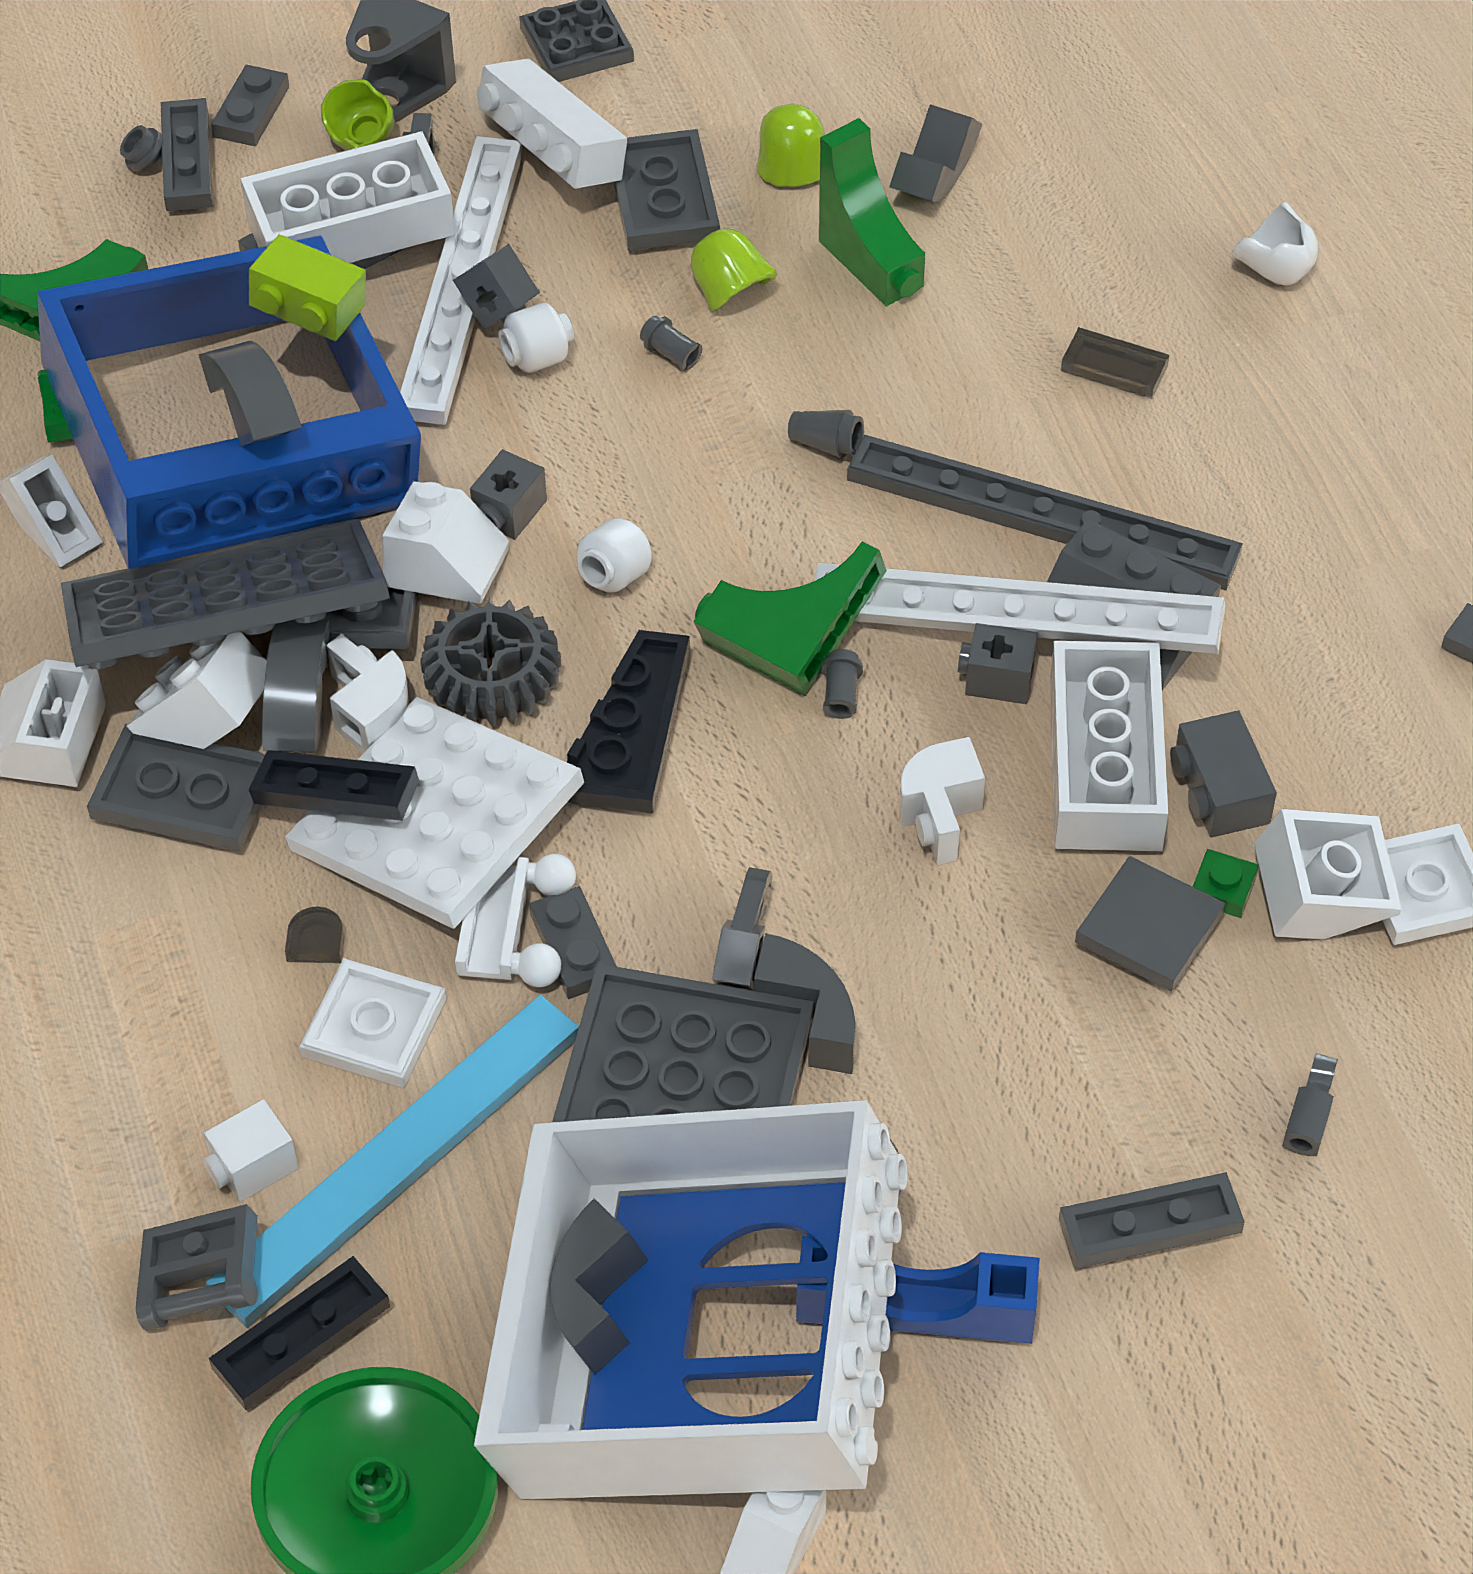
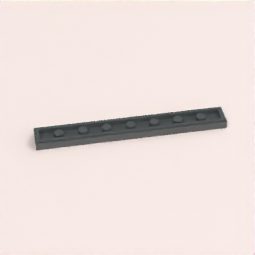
(1031, 505)

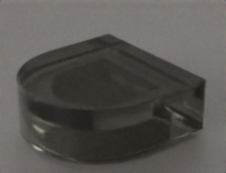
(315, 936)

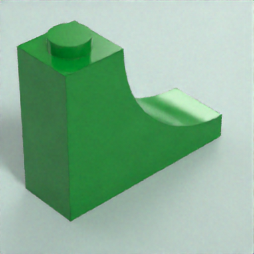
(859, 220)
(20, 295)
(793, 628)

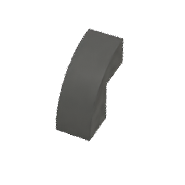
(939, 155)
(253, 391)
(294, 686)
(799, 973)
(588, 1268)

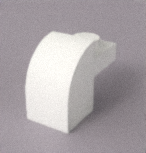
(371, 694)
(935, 788)

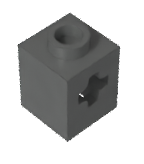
(496, 287)
(507, 500)
(998, 663)

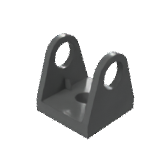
(407, 53)

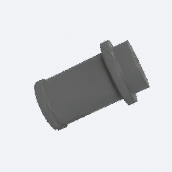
(661, 336)
(842, 672)

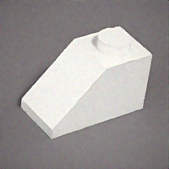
(49, 510)
(775, 1532)

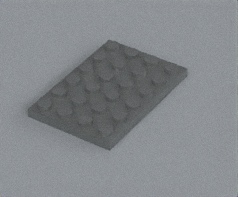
(221, 593)

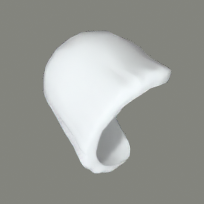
(1280, 248)

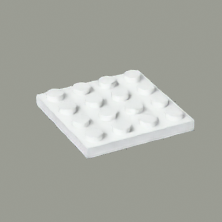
(466, 822)

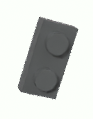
(250, 105)
(571, 929)

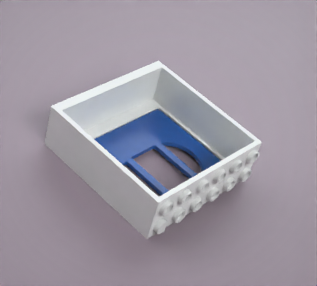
(684, 1194)

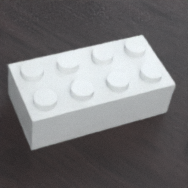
(355, 199)
(1108, 746)

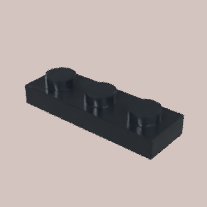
(334, 785)
(299, 1332)

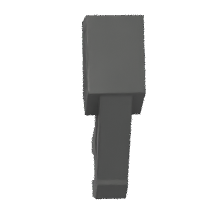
(743, 936)

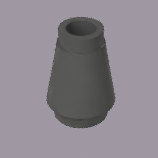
(828, 430)

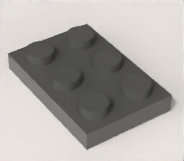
(665, 191)
(178, 790)

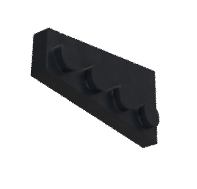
(632, 726)

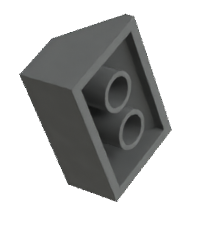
(1110, 560)

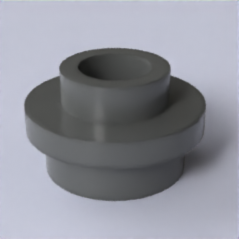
(141, 147)

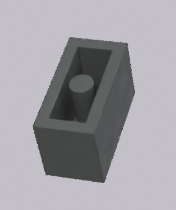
(1223, 774)

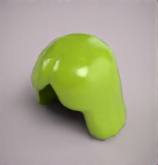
(790, 146)
(726, 265)

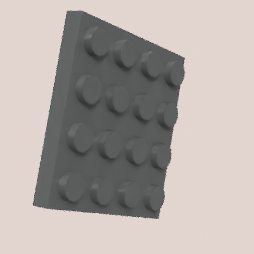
(681, 1048)

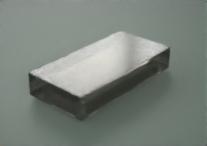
(1115, 363)

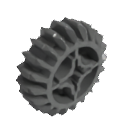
(522, 666)

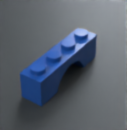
(978, 1300)

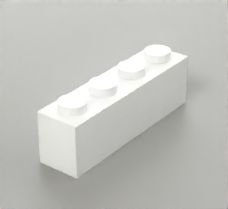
(552, 123)

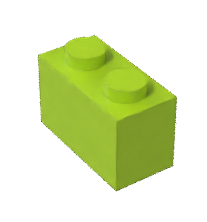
(307, 287)

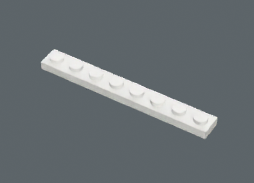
(447, 317)
(1048, 608)

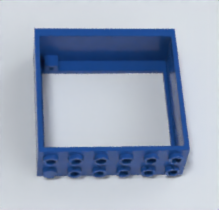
(220, 490)

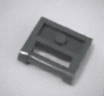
(193, 1251)

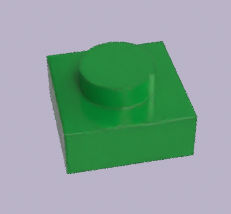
(1227, 880)

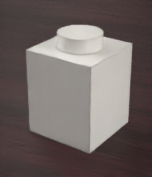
(249, 1151)

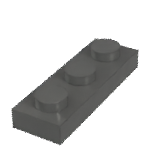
(186, 154)
(1151, 1220)

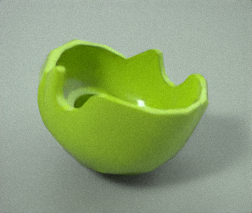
(356, 114)

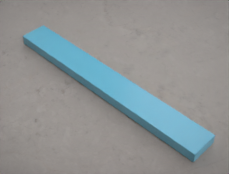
(403, 1152)

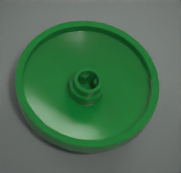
(373, 1477)

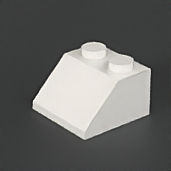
(442, 545)
(1325, 873)

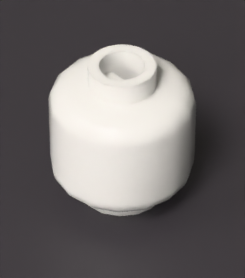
(535, 337)
(613, 555)

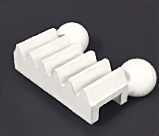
(493, 925)

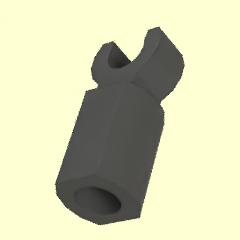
(1311, 1109)

